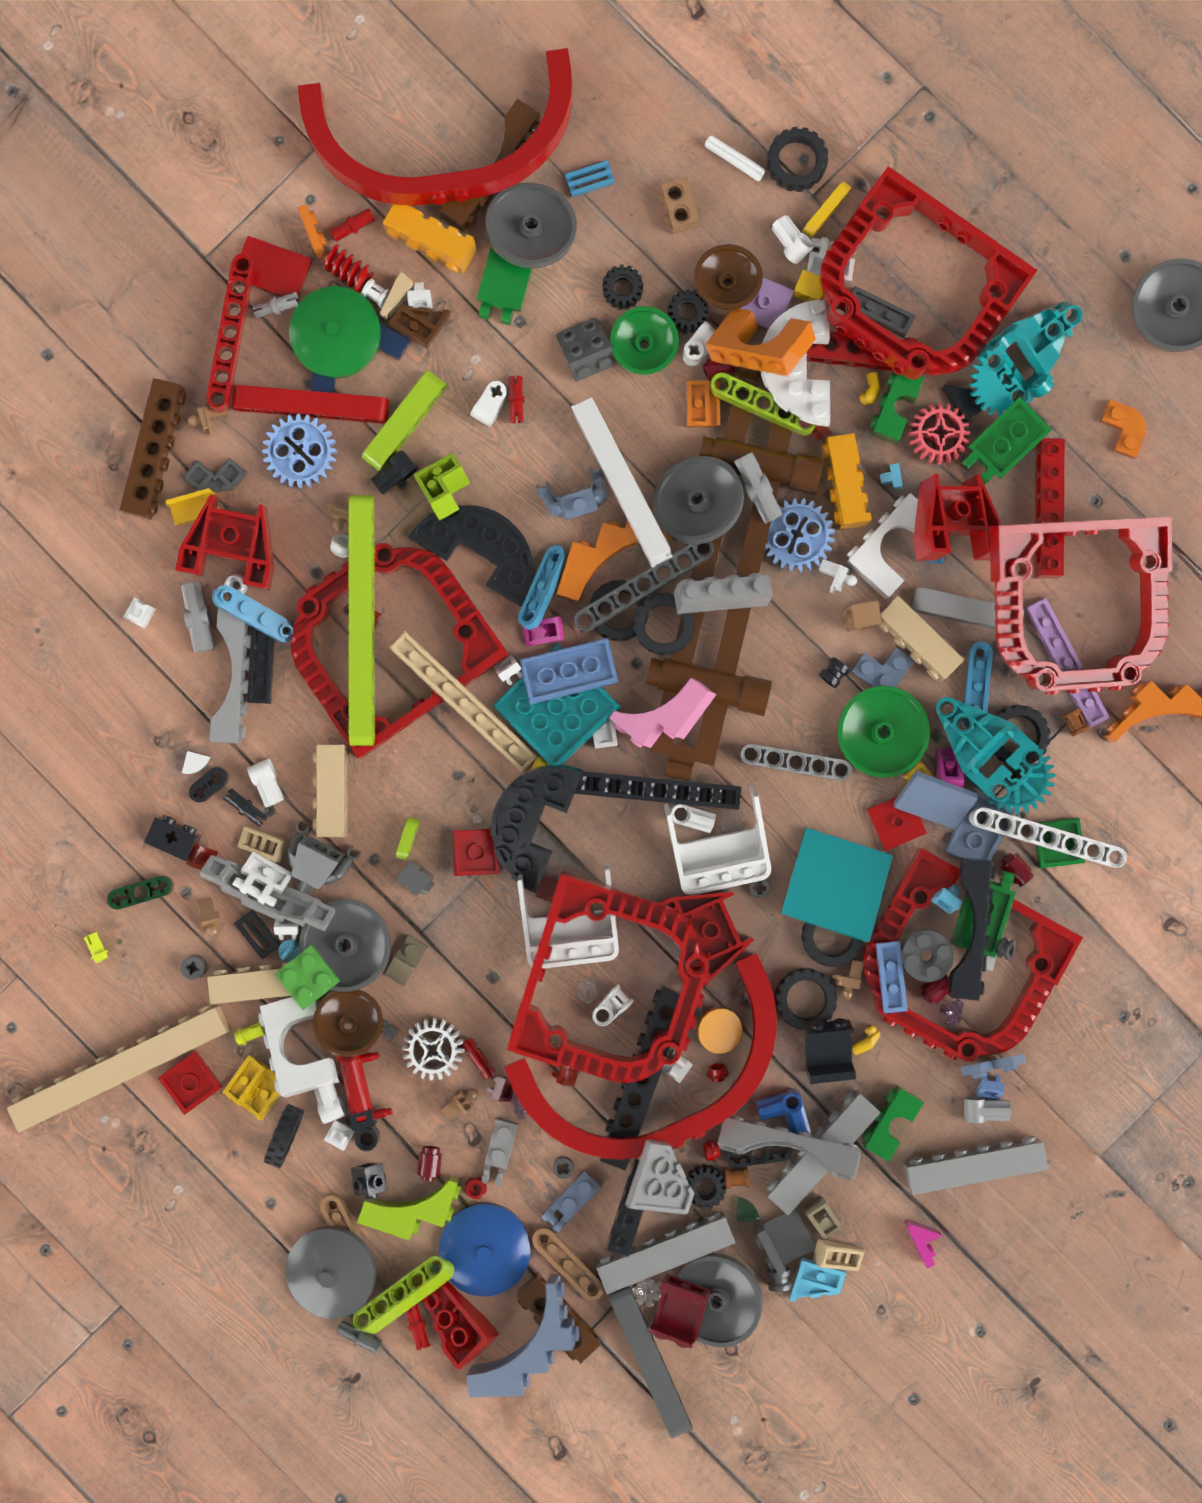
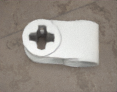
(697, 343)
(487, 406)
(612, 1005)

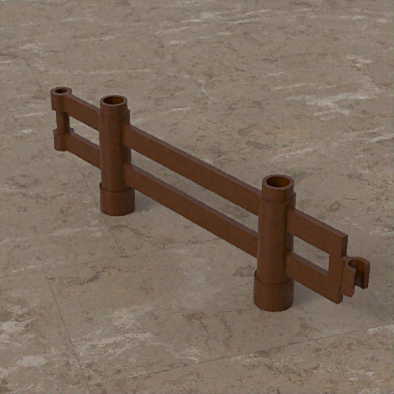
(745, 693)

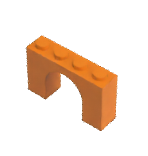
(777, 356)

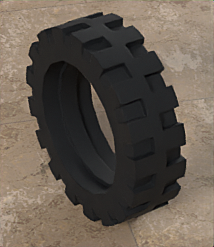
(799, 136)
(603, 629)
(648, 643)
(1039, 723)
(825, 959)
(800, 975)
(283, 1136)

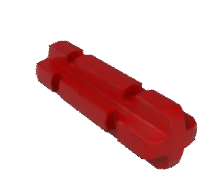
(478, 1058)

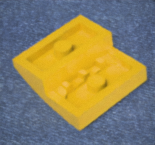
(253, 1087)

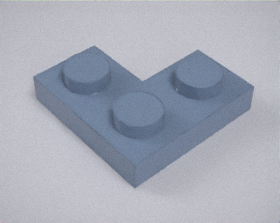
(883, 675)

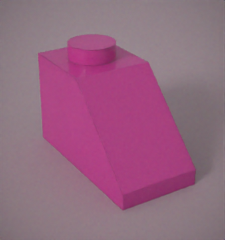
(948, 767)

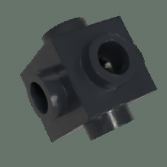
(368, 1179)

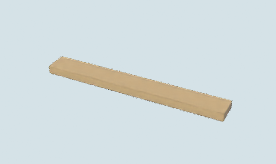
(463, 701)

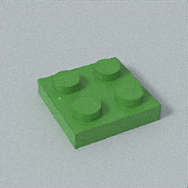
(307, 977)

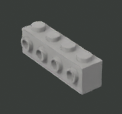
(723, 594)

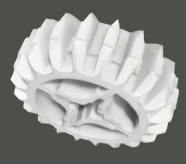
(441, 1055)

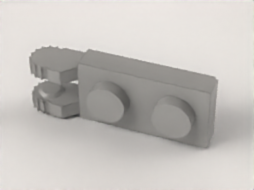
(500, 1148)

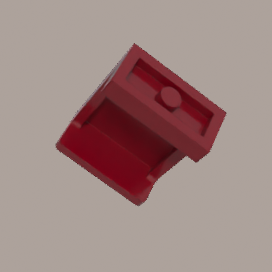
(680, 1311)

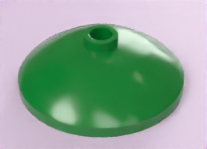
(645, 325)

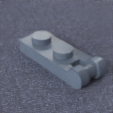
(571, 1200)

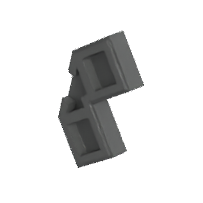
(225, 479)

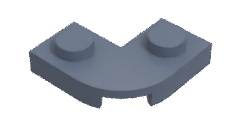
(979, 1069)

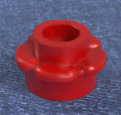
(717, 1072)
(711, 1150)
(471, 1192)

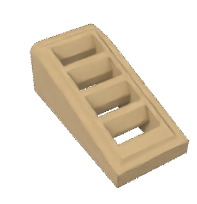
(397, 296)
(277, 849)
(824, 1251)

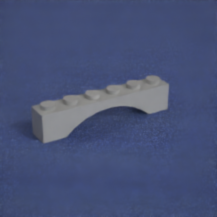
(228, 721)
(742, 1137)

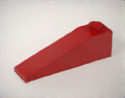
(459, 1324)

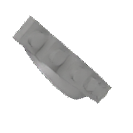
(290, 904)

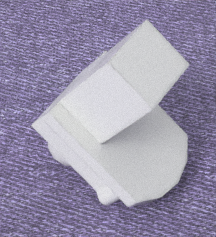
(839, 573)

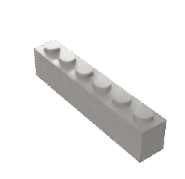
(976, 1165)
(806, 1171)
(665, 1252)

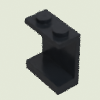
(829, 1051)

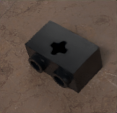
(159, 837)

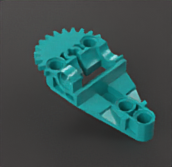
(1037, 347)
(981, 741)

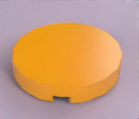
(719, 1030)

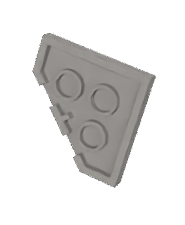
(660, 1182)

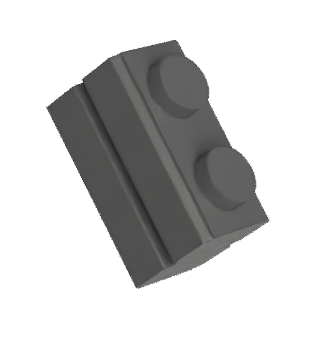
(416, 878)

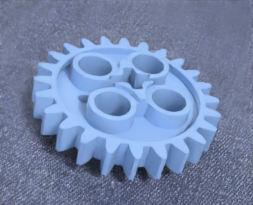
(285, 466)
(817, 542)

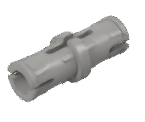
(275, 305)

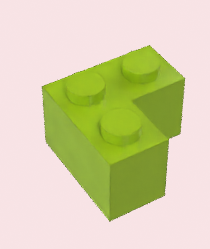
(441, 481)

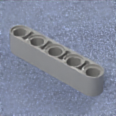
(954, 607)
(806, 762)

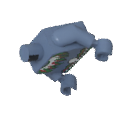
(577, 501)

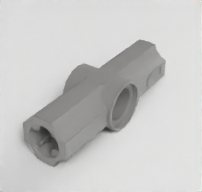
(758, 487)
(197, 617)

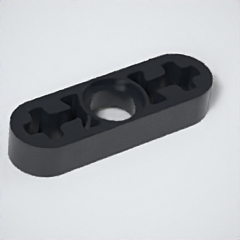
(753, 1161)

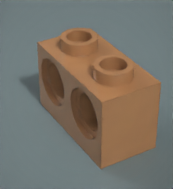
(684, 204)
(862, 616)

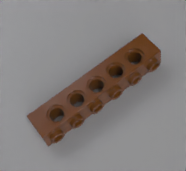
(142, 459)

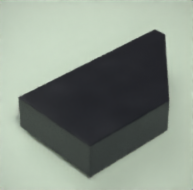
(963, 400)

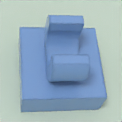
(990, 1089)

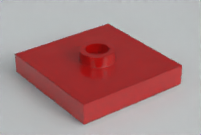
(894, 825)
(474, 853)
(190, 1082)

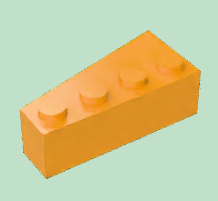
(430, 237)
(846, 482)

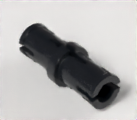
(245, 807)

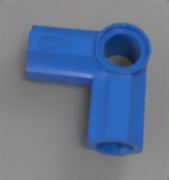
(776, 1105)

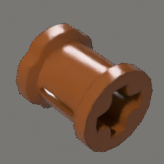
(1075, 721)
(736, 1177)

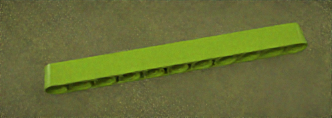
(361, 621)

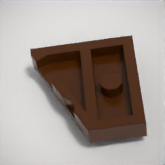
(418, 323)

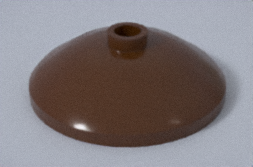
(731, 265)
(353, 1008)

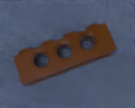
(535, 1289)

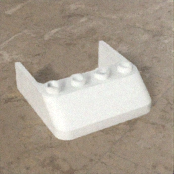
(724, 858)
(574, 942)

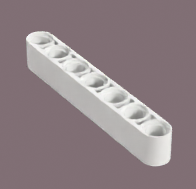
(1058, 837)

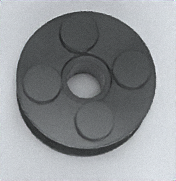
(937, 965)

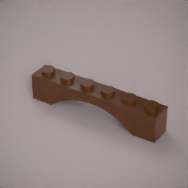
(519, 125)

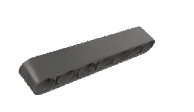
(636, 594)
(650, 1362)

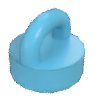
(289, 950)

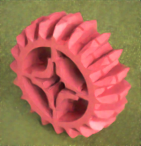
(957, 432)

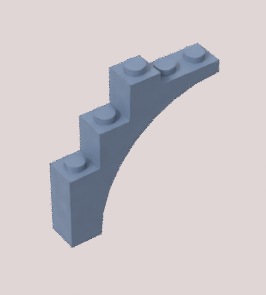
(512, 1373)

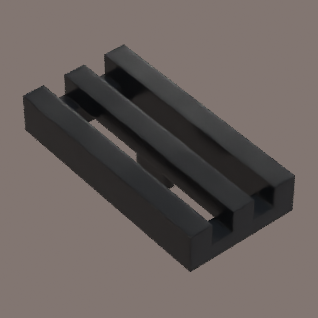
(264, 928)

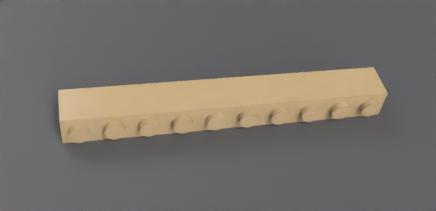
(118, 1068)

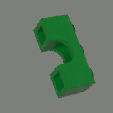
(888, 423)
(899, 1104)

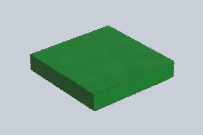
(1051, 858)

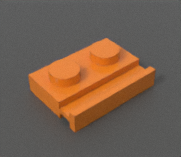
(316, 238)
(702, 405)

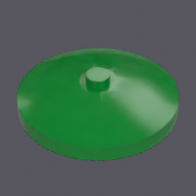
(335, 332)
(883, 731)

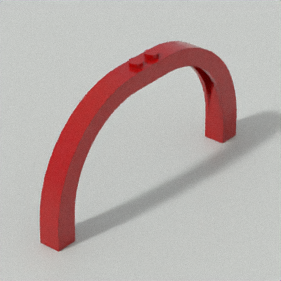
(446, 186)
(694, 1125)

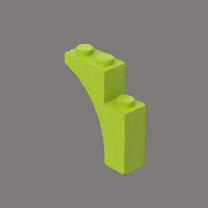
(401, 1217)

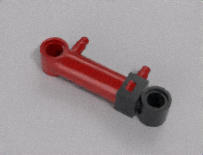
(362, 1114)

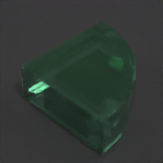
(746, 1211)

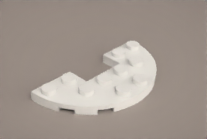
(795, 393)

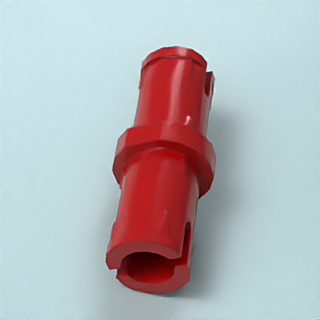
(352, 225)
(516, 399)
(416, 1326)

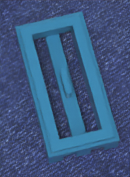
(587, 170)

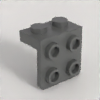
(586, 349)
(784, 1240)

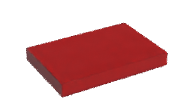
(275, 268)

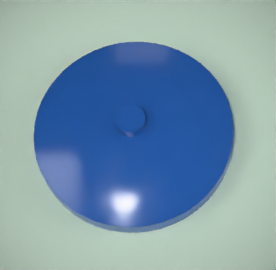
(486, 1248)

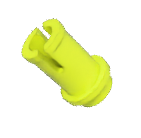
(96, 947)
(249, 1033)

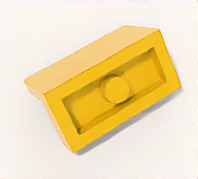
(187, 507)

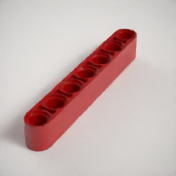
(229, 322)
(311, 403)

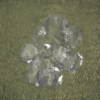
(647, 1292)

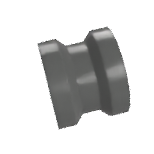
(197, 964)
(778, 1282)

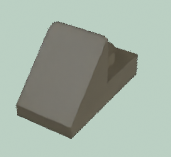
(406, 960)
(823, 1218)

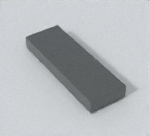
(883, 312)

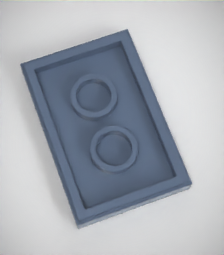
(935, 800)
(975, 842)

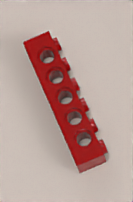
(841, 356)
(1050, 505)

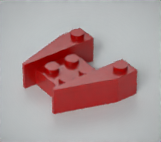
(953, 512)
(230, 537)
(713, 927)

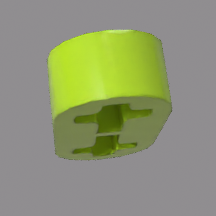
(407, 838)

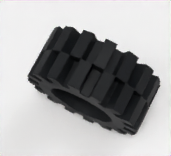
(688, 298)
(622, 301)
(719, 1186)

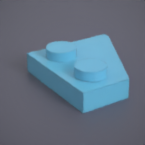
(815, 1281)

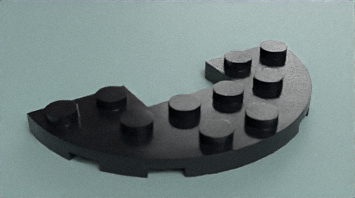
(490, 537)
(519, 814)

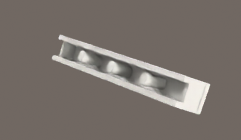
(622, 482)

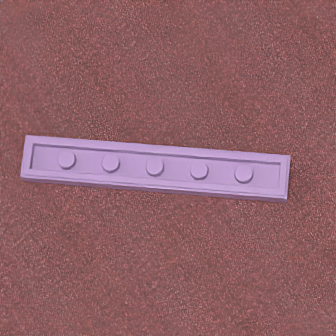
(1064, 656)

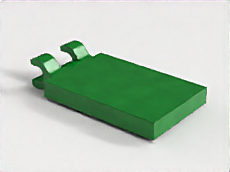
(502, 287)
(1007, 440)
(999, 909)

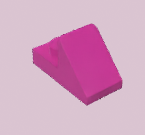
(547, 631)
(921, 1235)

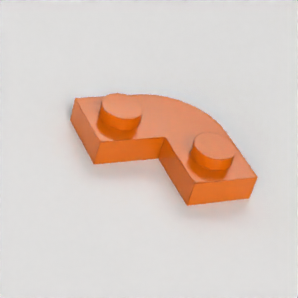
(1131, 426)

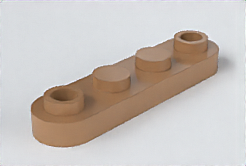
(339, 1215)
(567, 1263)

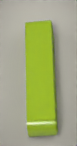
(750, 404)
(404, 420)
(413, 1294)

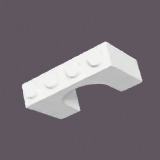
(868, 559)
(292, 1078)

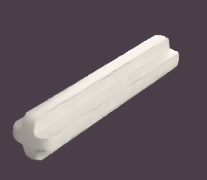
(734, 158)

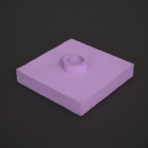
(769, 303)

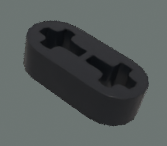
(205, 780)

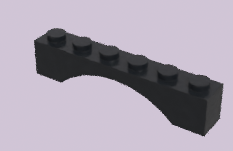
(967, 974)

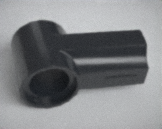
(399, 468)

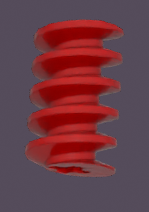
(346, 269)

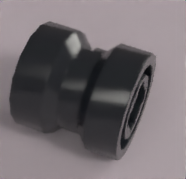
(834, 673)

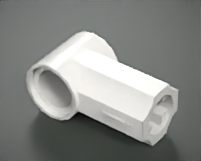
(796, 244)
(264, 777)
(694, 818)
(329, 1104)

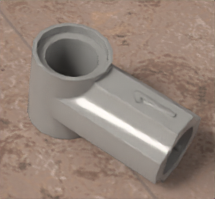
(981, 1110)

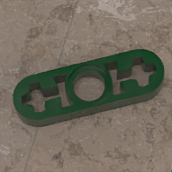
(123, 891)

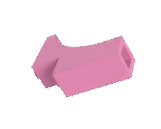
(673, 718)

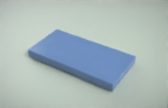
(569, 671)

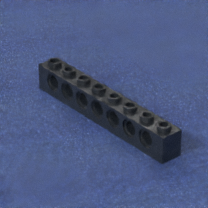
(659, 790)
(663, 997)

